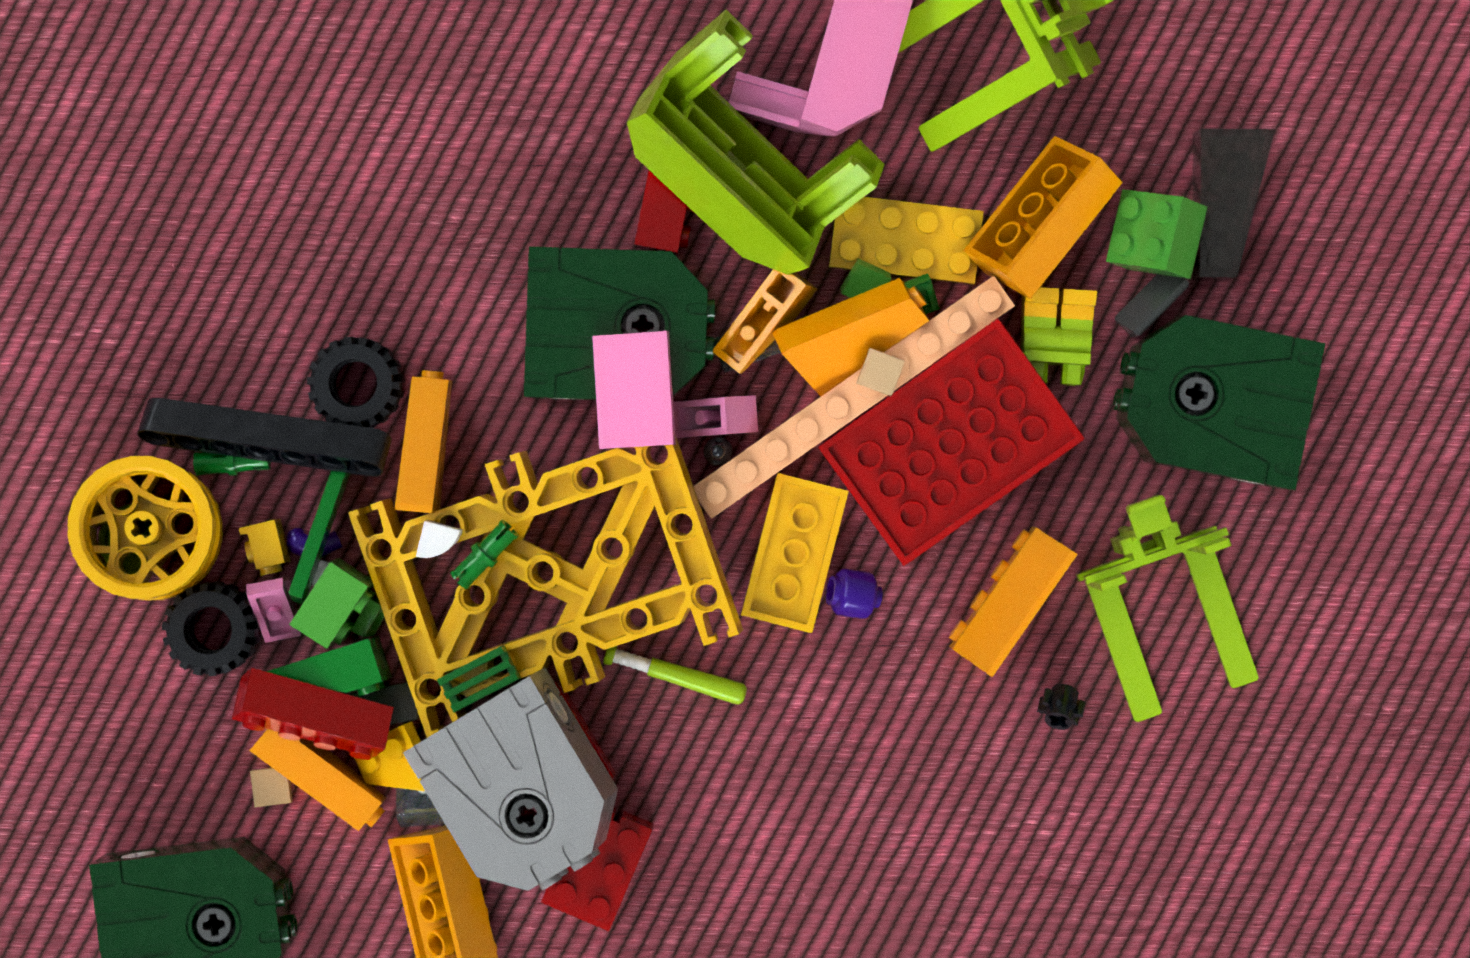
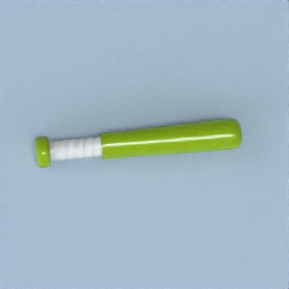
(692, 679)

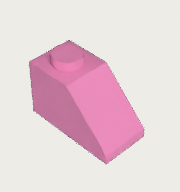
(715, 416)

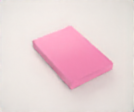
(634, 390)

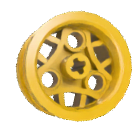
(127, 528)

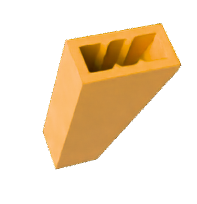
(837, 339)
(424, 444)
(322, 777)

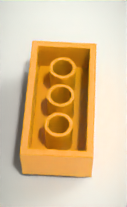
(1043, 216)

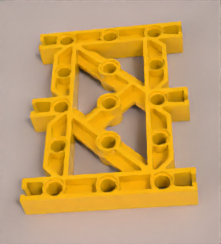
(586, 590)

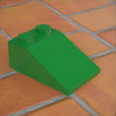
(344, 669)

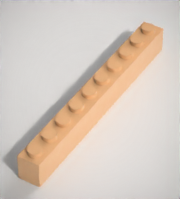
(849, 399)

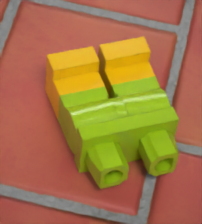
(1062, 344)

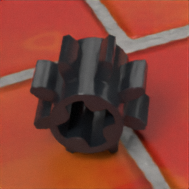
(1061, 706)

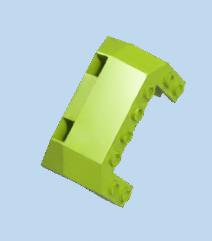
(729, 168)

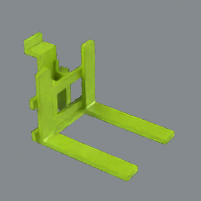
(1040, 71)
(1199, 549)

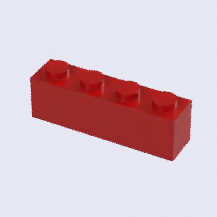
(662, 219)
(312, 714)

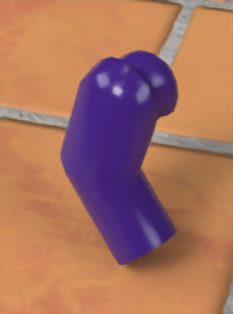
(297, 538)

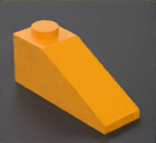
(771, 307)

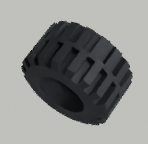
(327, 368)
(181, 633)

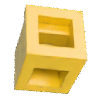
(266, 546)

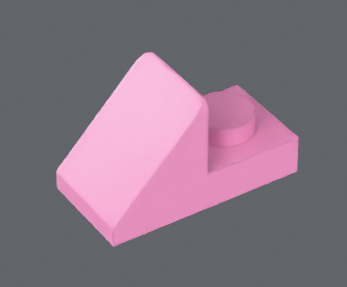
(273, 609)

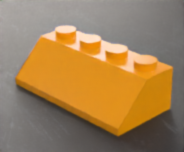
(1012, 599)
(441, 897)

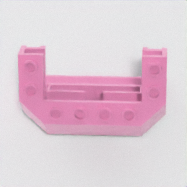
(847, 78)

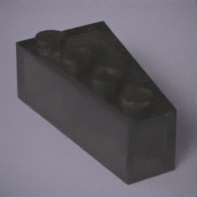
(1227, 181)

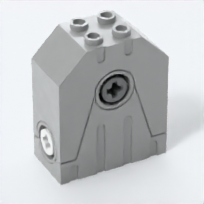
(501, 764)

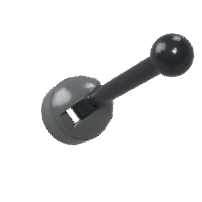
(718, 451)

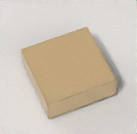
(880, 372)
(270, 787)

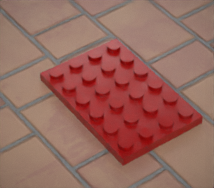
(951, 442)

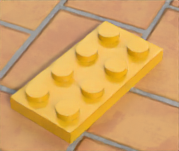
(907, 239)
(794, 553)

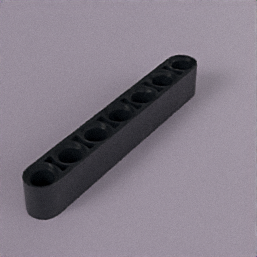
(265, 436)

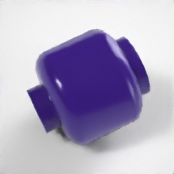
(853, 593)

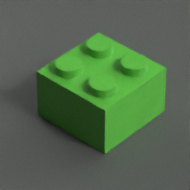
(1156, 233)
(332, 604)

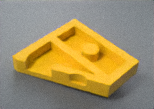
(390, 766)

